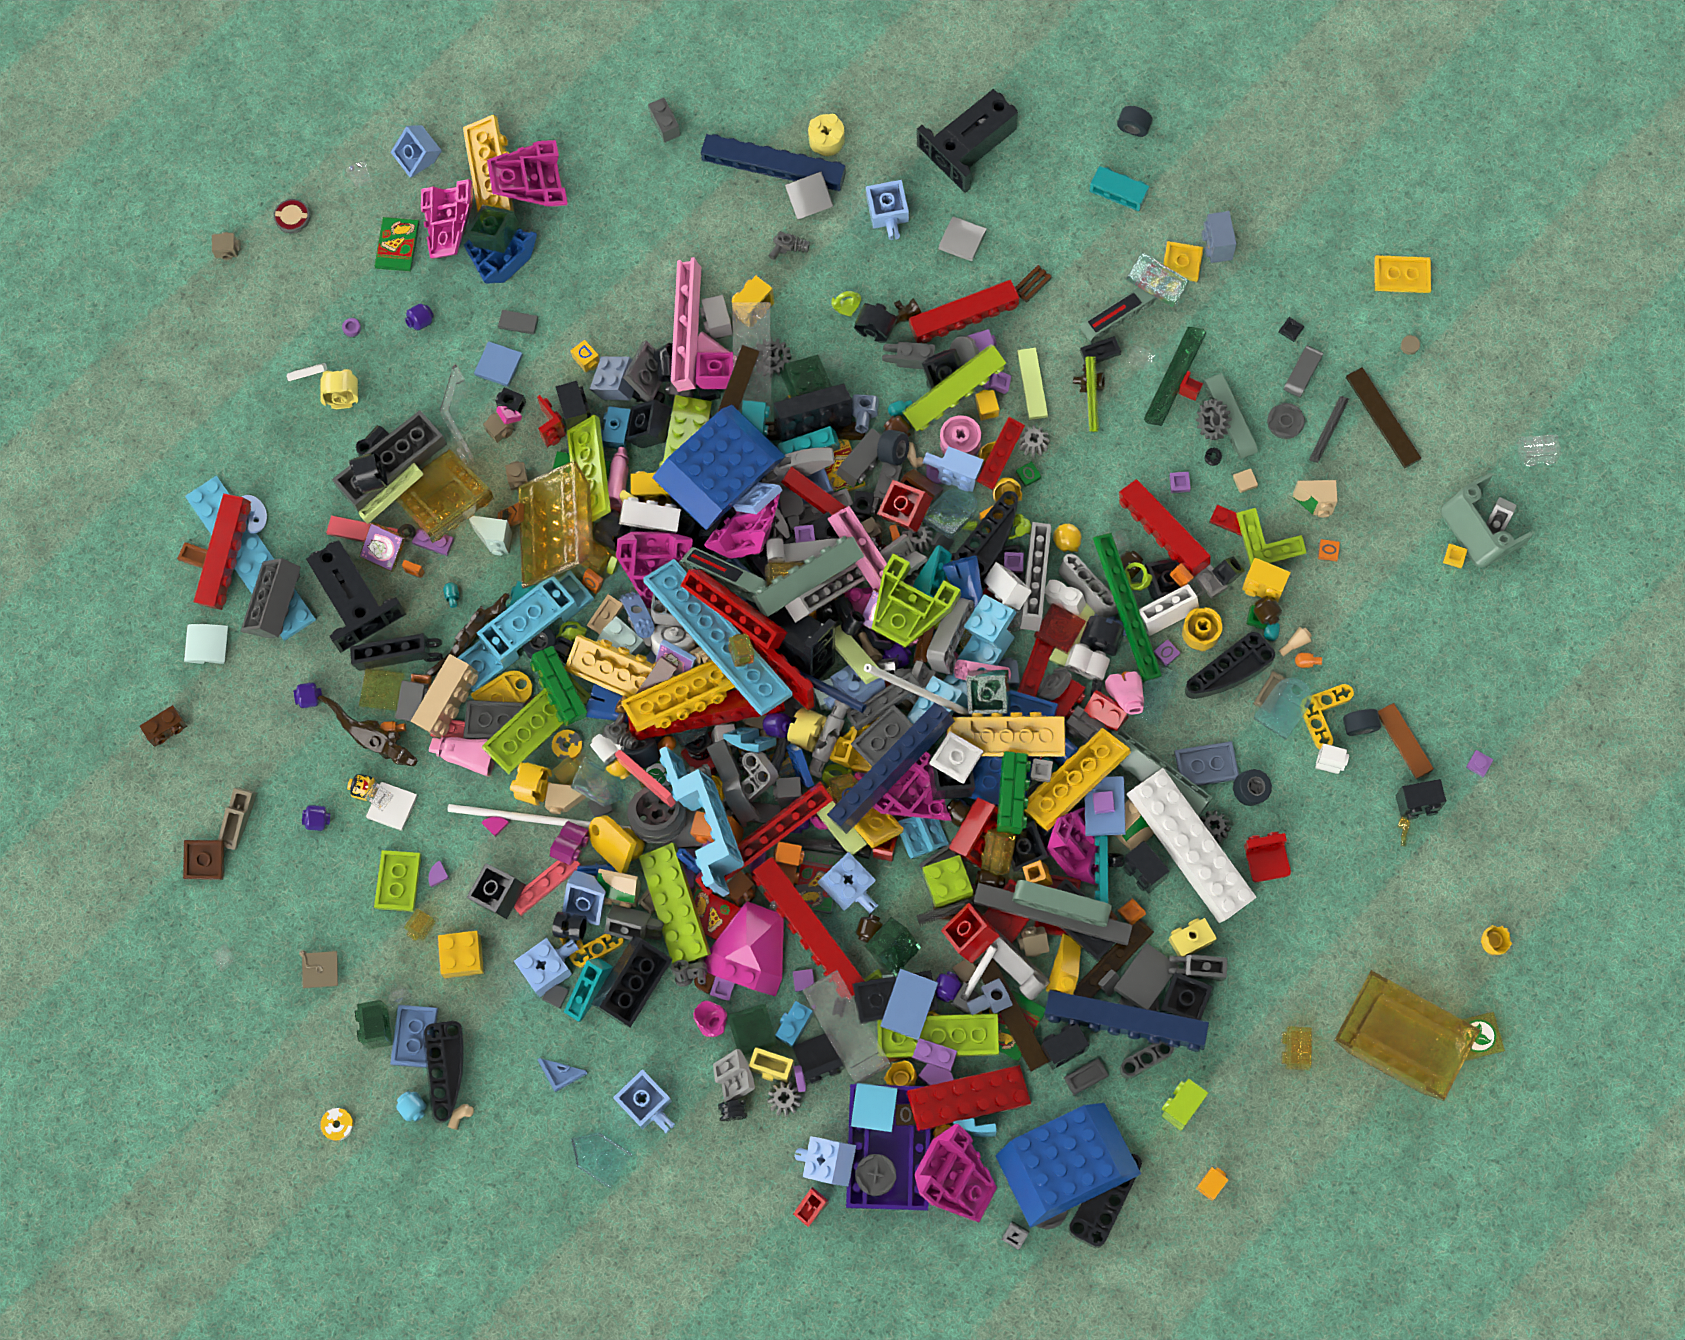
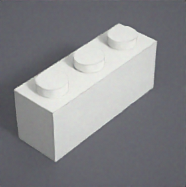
(649, 515)
(1007, 586)
(1168, 609)

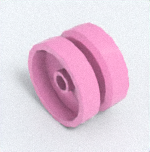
(961, 434)

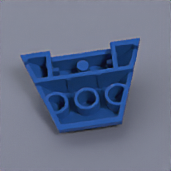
(498, 266)

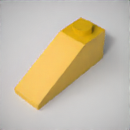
(1065, 967)

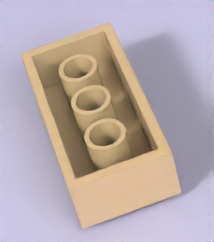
(445, 696)

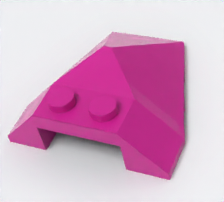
(529, 174)
(446, 217)
(744, 532)
(750, 950)
(954, 1175)

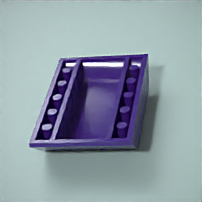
(902, 1146)

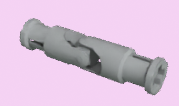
(834, 725)

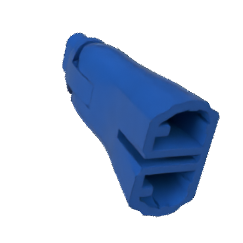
(966, 576)
(603, 704)

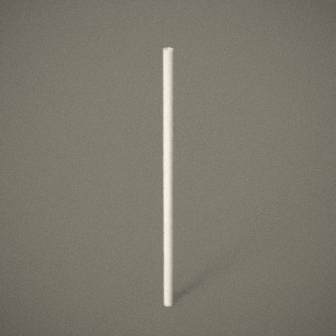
(916, 689)
(517, 816)

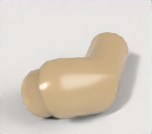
(915, 462)
(458, 1113)

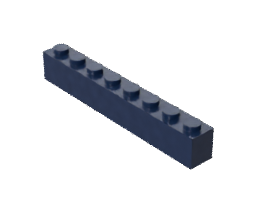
(770, 161)
(890, 767)
(1127, 1020)

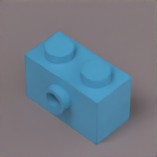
(615, 427)
(793, 1024)

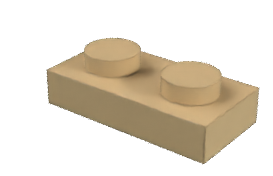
(605, 614)

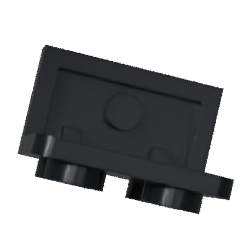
(818, 1059)

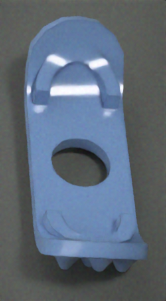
(641, 621)

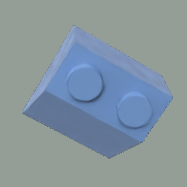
(415, 150)
(584, 897)

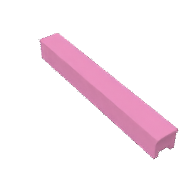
(686, 325)
(872, 563)

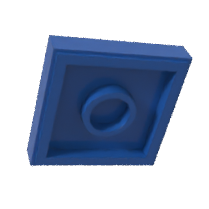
(799, 765)

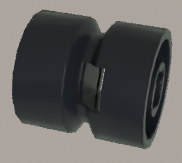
(568, 925)

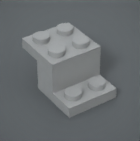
(903, 548)

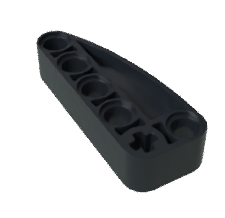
(994, 542)
(1239, 668)
(449, 1062)
(1090, 1211)

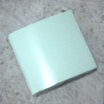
(205, 643)

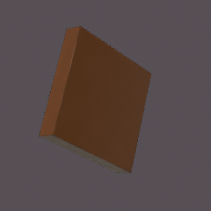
(203, 859)

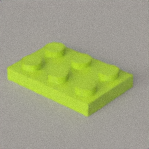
(397, 881)

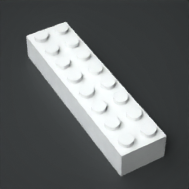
(1191, 845)

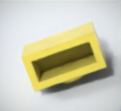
(1192, 938)
(771, 1065)

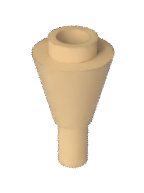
(1299, 638)
(873, 653)

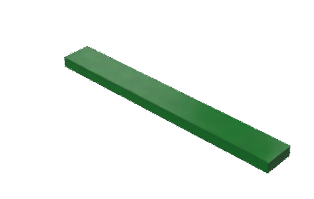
(1127, 607)

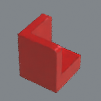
(1190, 387)

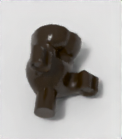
(907, 311)
(1083, 384)

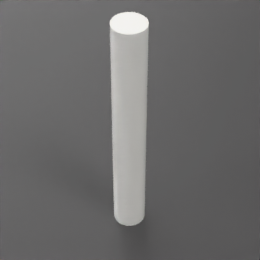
(978, 972)

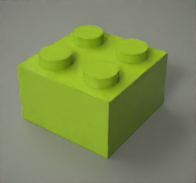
(947, 881)
(1183, 1106)

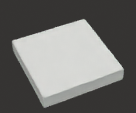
(306, 371)
(956, 757)
(397, 810)

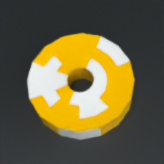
(343, 1130)

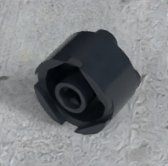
(875, 322)
(368, 473)
(609, 530)
(1102, 635)

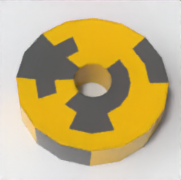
(563, 737)

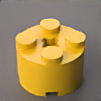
(1198, 619)
(531, 783)

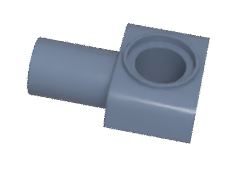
(864, 408)
(986, 1001)

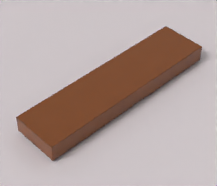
(1405, 741)

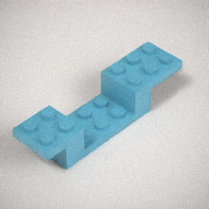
(523, 622)
(987, 646)
(700, 791)

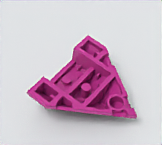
(646, 552)
(913, 795)
(1073, 848)

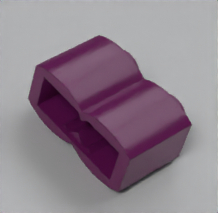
(569, 843)

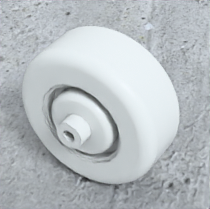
(676, 635)

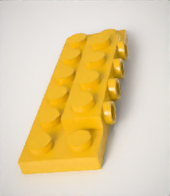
(483, 143)
(608, 665)
(678, 697)
(1014, 733)
(1075, 778)

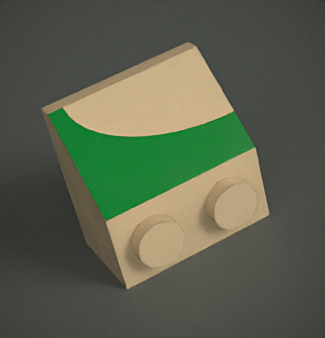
(1317, 496)
(1136, 827)
(619, 888)

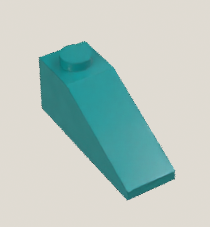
(932, 573)
(587, 987)

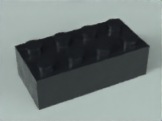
(812, 412)
(631, 981)

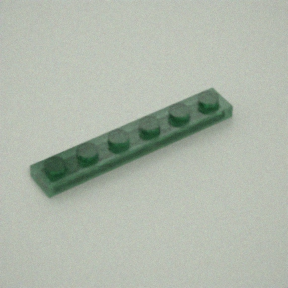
(1174, 376)

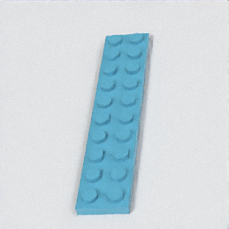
(252, 553)
(712, 633)

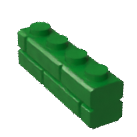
(558, 685)
(1012, 792)

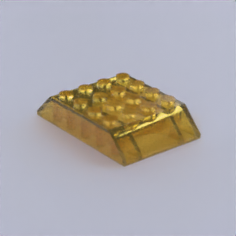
(444, 496)
(555, 523)
(1406, 1036)

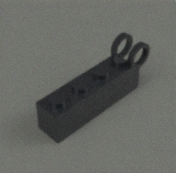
(394, 651)

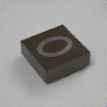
(904, 1115)

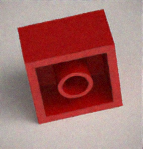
(905, 506)
(970, 933)

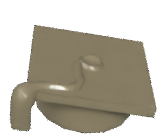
(319, 969)

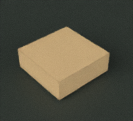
(1245, 480)

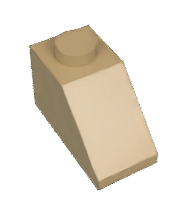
(561, 798)

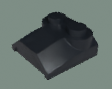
(940, 366)
(1162, 582)

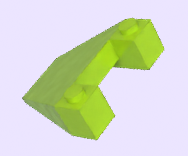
(906, 612)

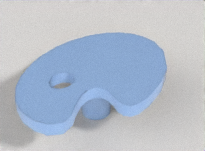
(257, 512)

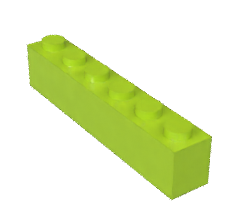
(954, 387)

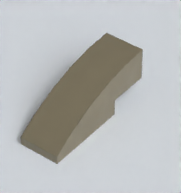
(236, 817)

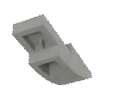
(804, 461)

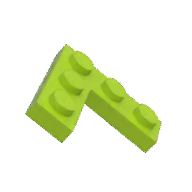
(1255, 542)

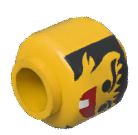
(360, 785)

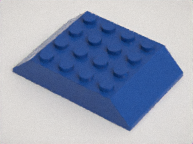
(717, 466)
(1066, 1162)

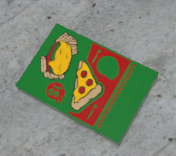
(396, 244)
(1033, 1013)

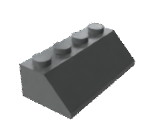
(271, 598)

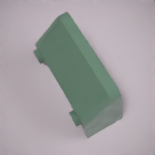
(1471, 529)

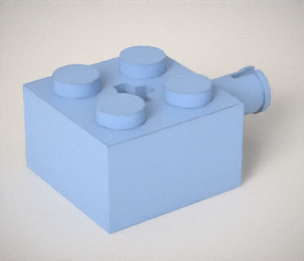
(887, 206)
(956, 468)
(852, 685)
(853, 891)
(552, 959)
(645, 1112)
(827, 1160)

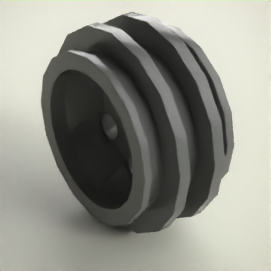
(659, 824)

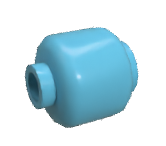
(411, 1106)

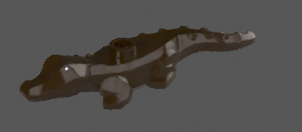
(470, 630)
(371, 737)

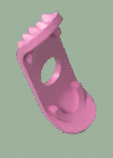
(963, 667)

